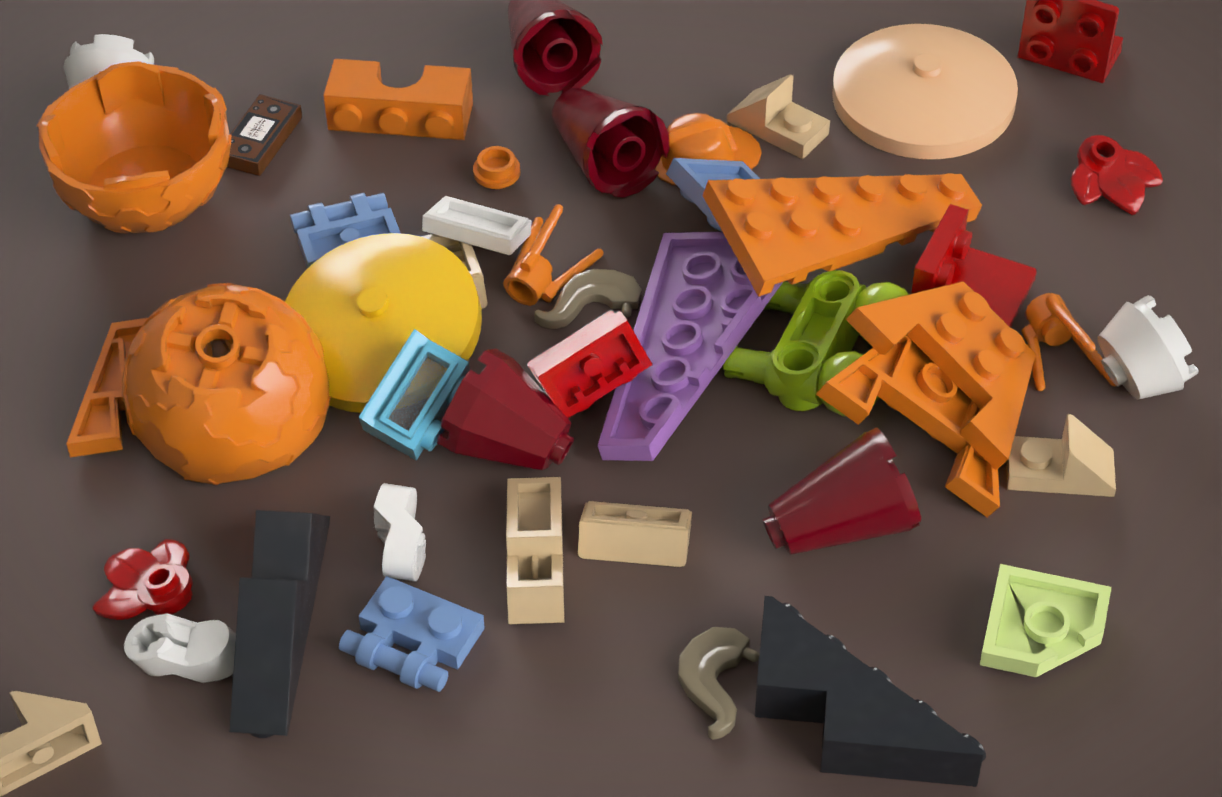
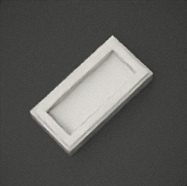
(477, 225)

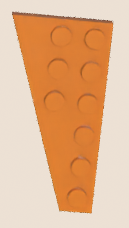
(825, 223)

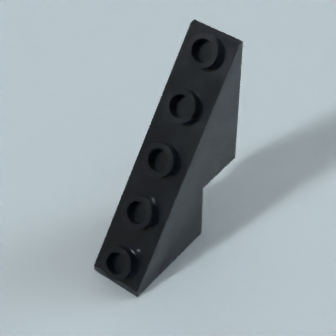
(275, 619)
(866, 719)

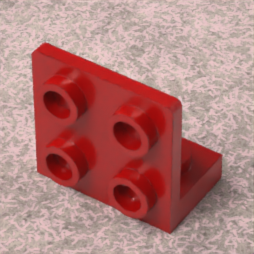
(1071, 36)
(952, 260)
(590, 363)

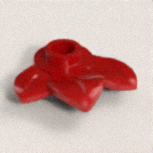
(1116, 176)
(146, 581)

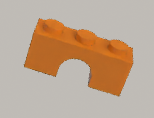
(430, 108)

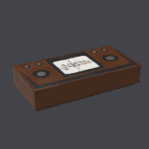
(262, 133)

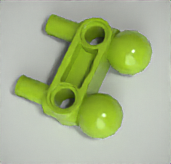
(815, 341)

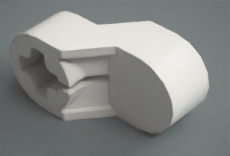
(399, 532)
(182, 648)

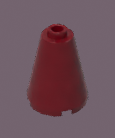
(553, 45)
(611, 140)
(845, 500)

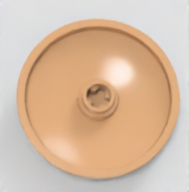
(924, 91)

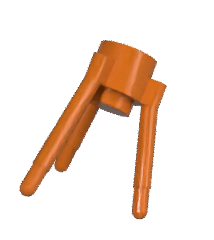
(531, 272)
(1053, 324)

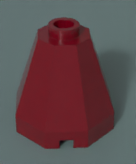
(505, 417)

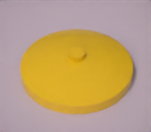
(370, 300)

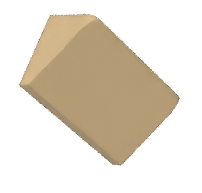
(634, 534)

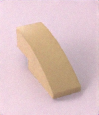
(534, 551)

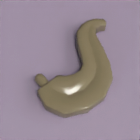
(594, 285)
(702, 663)

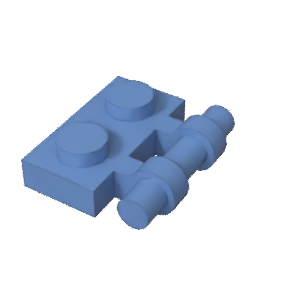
(331, 226)
(417, 621)

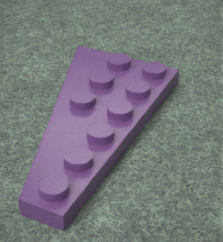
(688, 326)

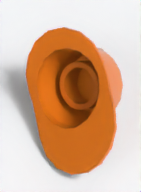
(710, 139)

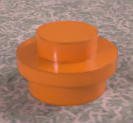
(496, 168)

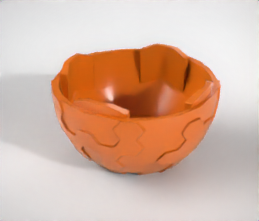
(136, 146)
(228, 412)

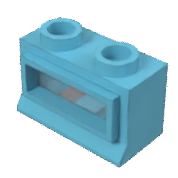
(414, 396)

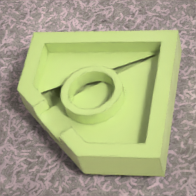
(1042, 621)

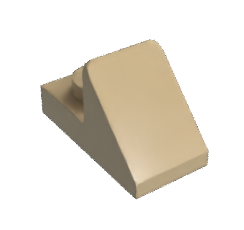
(778, 120)
(1069, 465)
(49, 736)

